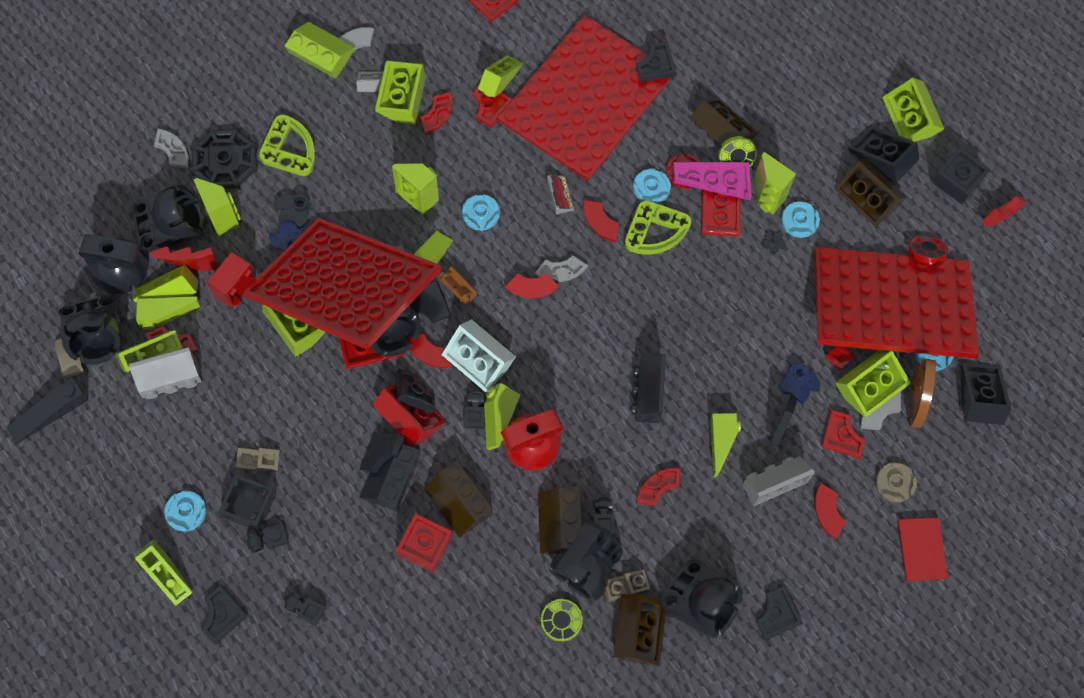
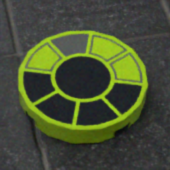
(738, 150)
(561, 620)

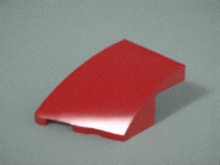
(198, 261)

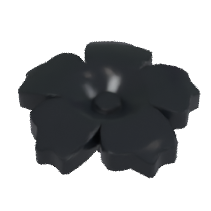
(773, 242)

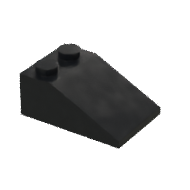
(886, 151)
(984, 394)

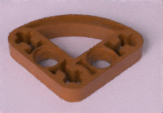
(921, 392)

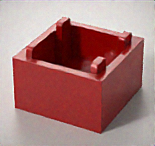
(231, 280)
(424, 543)

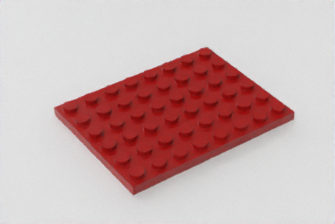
(583, 98)
(342, 282)
(894, 303)

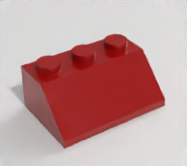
(407, 420)

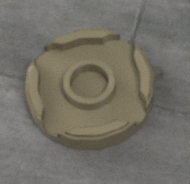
(890, 480)

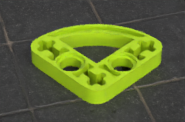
(276, 149)
(653, 216)

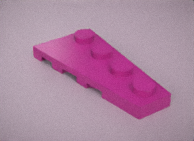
(717, 177)

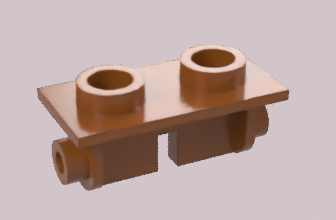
(458, 285)

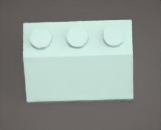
(478, 355)

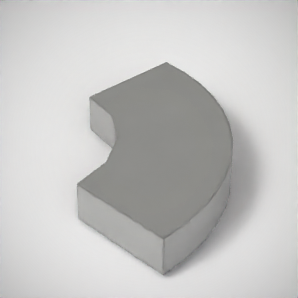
(359, 37)
(173, 147)
(563, 270)
(875, 419)

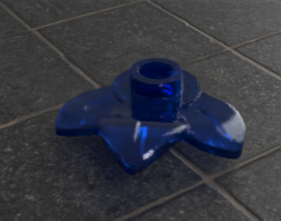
(287, 235)
(801, 385)

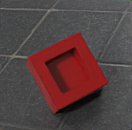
(840, 357)

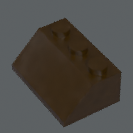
(721, 121)
(870, 192)
(458, 499)
(558, 519)
(639, 629)

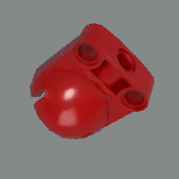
(533, 450)

